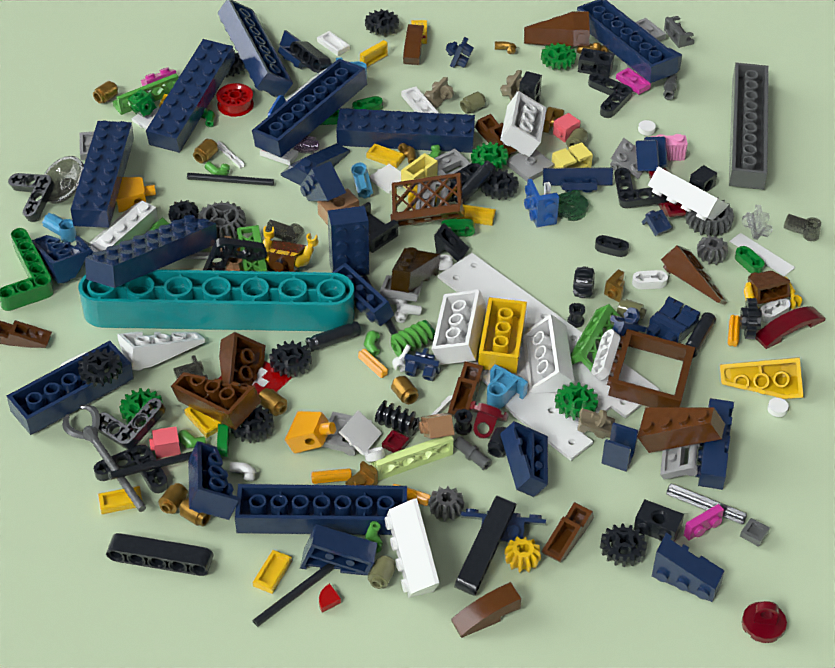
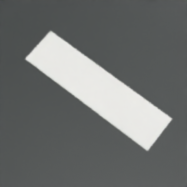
(769, 258)

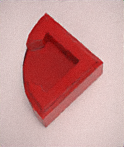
(328, 598)

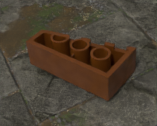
(217, 399)
(679, 427)

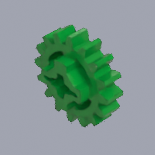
(558, 56)
(493, 153)
(574, 398)
(134, 403)

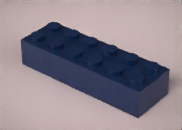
(61, 393)

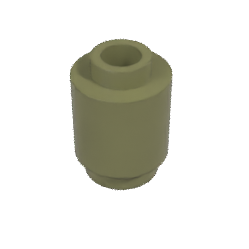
(473, 102)
(577, 136)
(625, 304)
(382, 572)

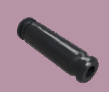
(476, 181)
(701, 331)
(333, 336)

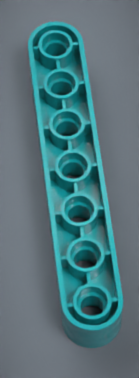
(222, 301)

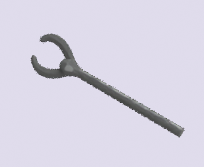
(90, 434)

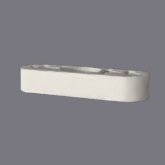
(605, 354)

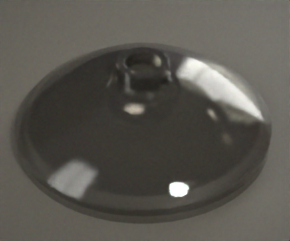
(66, 175)

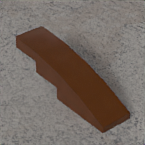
(23, 335)

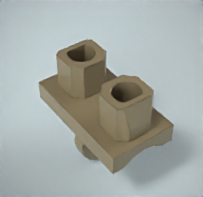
(512, 85)
(439, 92)
(595, 422)

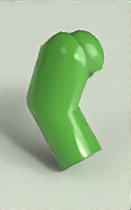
(435, 151)
(223, 170)
(369, 343)
(188, 440)
(372, 535)

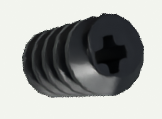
(396, 419)

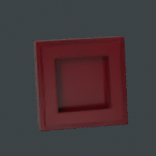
(395, 442)

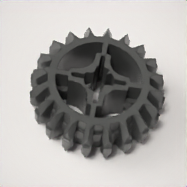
(226, 216)
(719, 225)

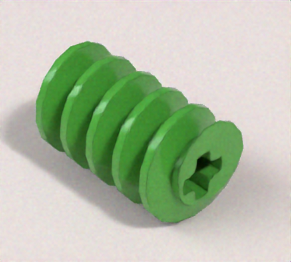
(414, 336)

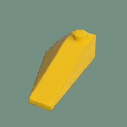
(769, 377)

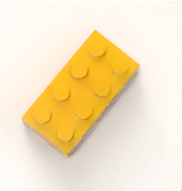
(502, 334)

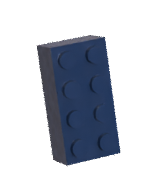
(349, 239)

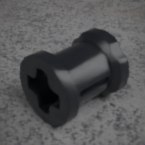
(576, 315)
(466, 426)

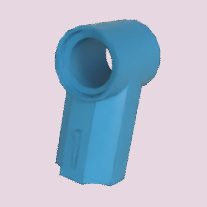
(362, 180)
(60, 226)

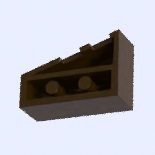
(413, 268)

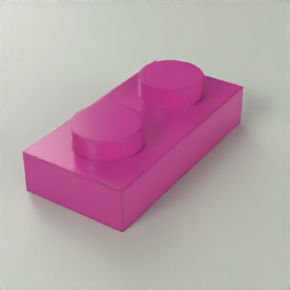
(150, 78)
(633, 80)
(697, 526)

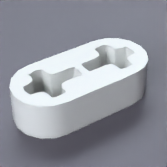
(650, 279)
(772, 307)

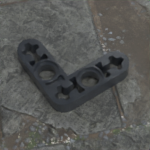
(619, 92)
(42, 187)
(630, 194)
(252, 251)
(128, 431)
(137, 459)

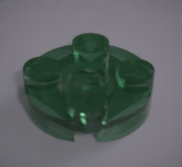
(574, 199)

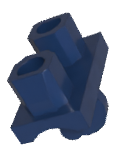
(457, 51)
(629, 321)
(422, 361)

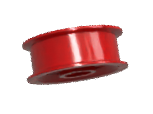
(235, 99)

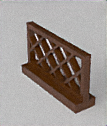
(425, 214)

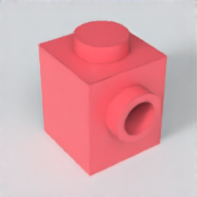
(564, 126)
(165, 442)

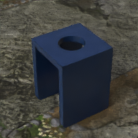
(651, 153)
(620, 448)

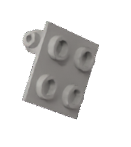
(626, 157)

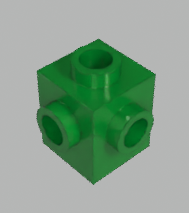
(142, 103)

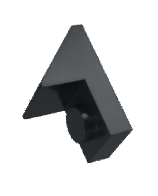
(447, 240)

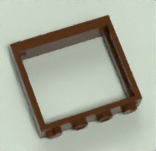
(644, 395)

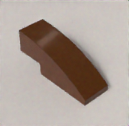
(413, 44)
(492, 131)
(466, 387)
(568, 532)
(487, 610)

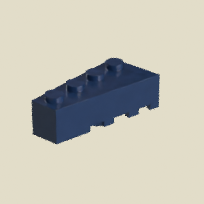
(714, 454)
(209, 484)

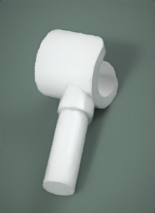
(399, 361)

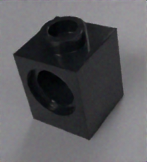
(703, 178)

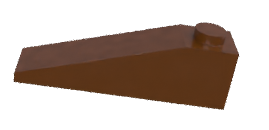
(567, 29)
(687, 267)
(240, 359)

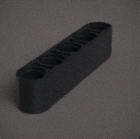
(485, 545)
(160, 554)

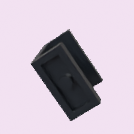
(379, 232)

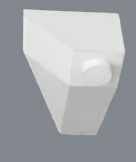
(149, 350)

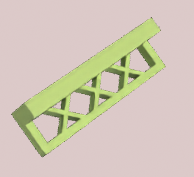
(413, 457)

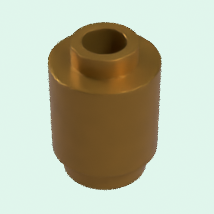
(105, 92)
(205, 150)
(404, 390)
(273, 401)
(173, 498)
(192, 516)

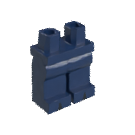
(673, 321)

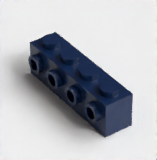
(367, 298)

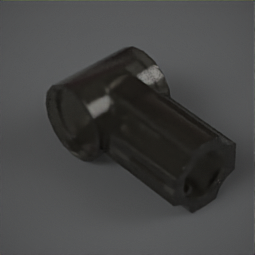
(808, 227)
(285, 232)

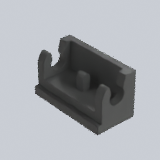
(677, 33)

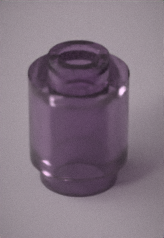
(307, 145)

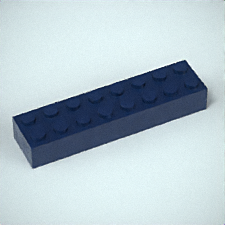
(630, 41)
(255, 48)
(190, 95)
(309, 107)
(414, 129)
(102, 174)
(150, 251)
(301, 507)

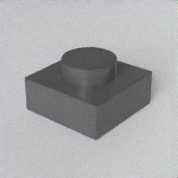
(754, 532)

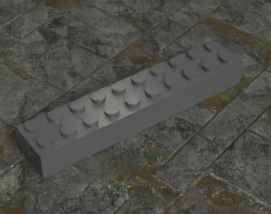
(749, 126)

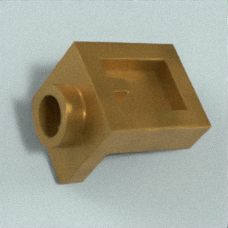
(550, 116)
(614, 286)
(366, 476)

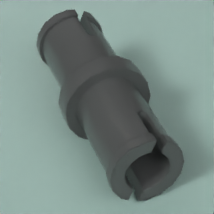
(670, 86)
(472, 453)

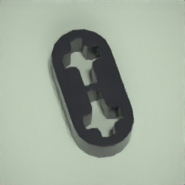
(611, 246)

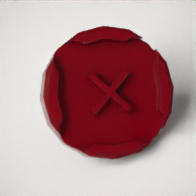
(488, 415)
(764, 621)

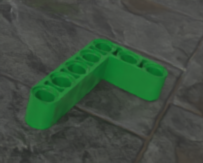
(37, 285)

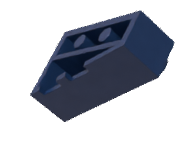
(322, 184)
(527, 457)
(338, 548)
(685, 570)

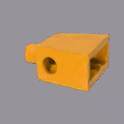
(132, 192)
(309, 431)

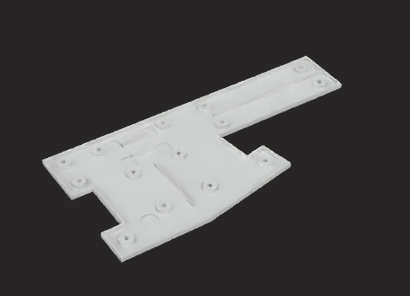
(536, 407)

